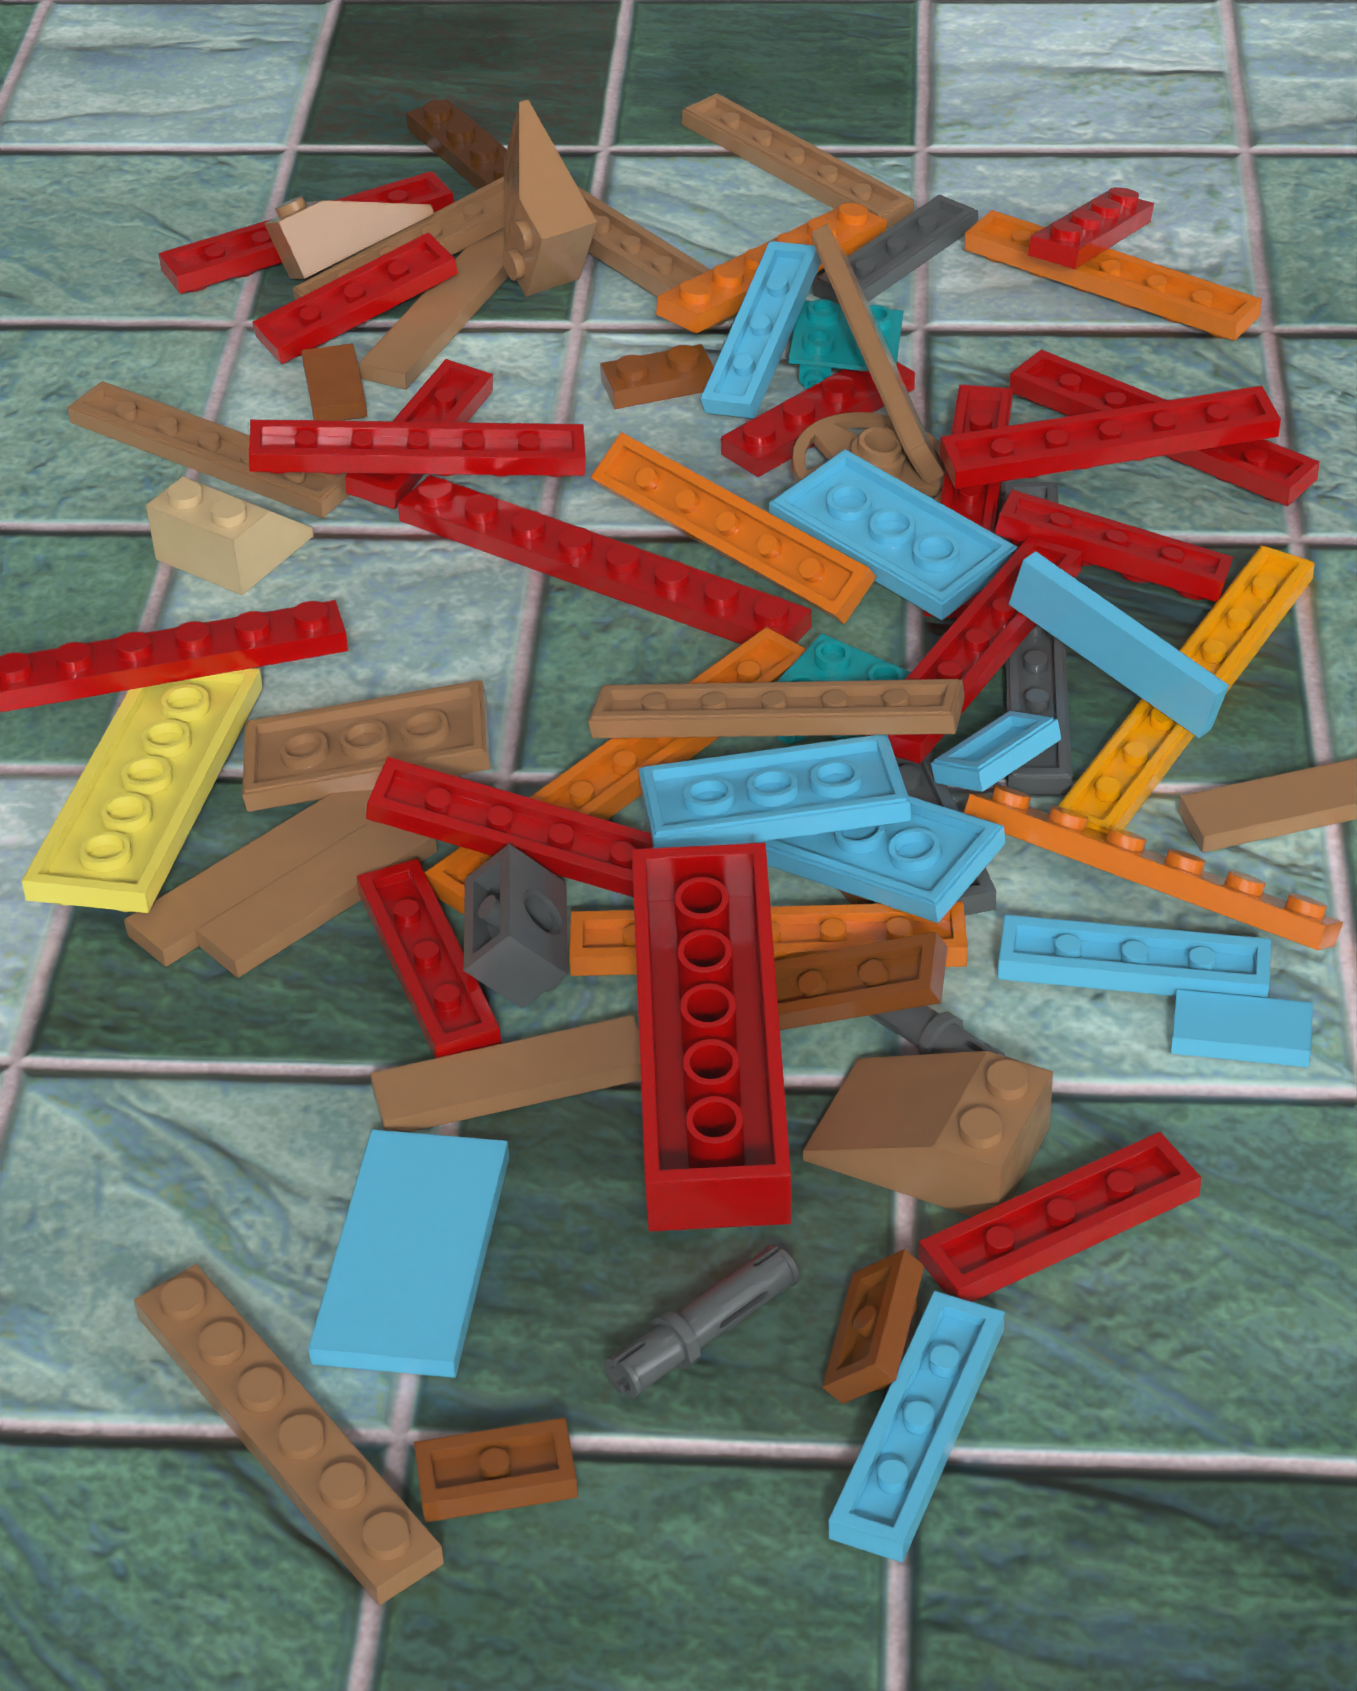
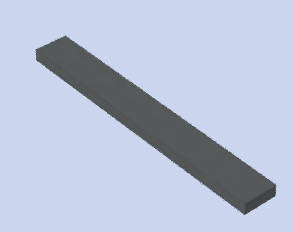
(1039, 686)

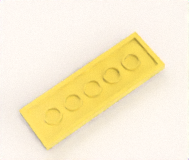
(141, 793)

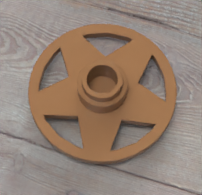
(876, 445)

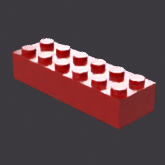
(709, 1039)

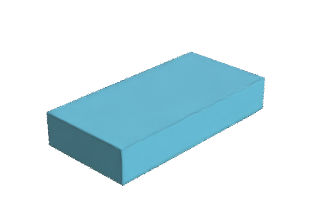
(996, 751)
(1242, 1028)

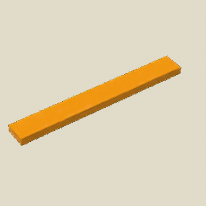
(1222, 644)

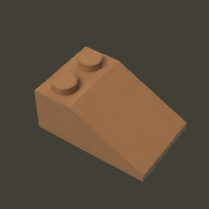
(544, 211)
(937, 1126)

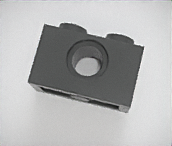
(515, 927)

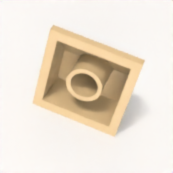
(220, 535)

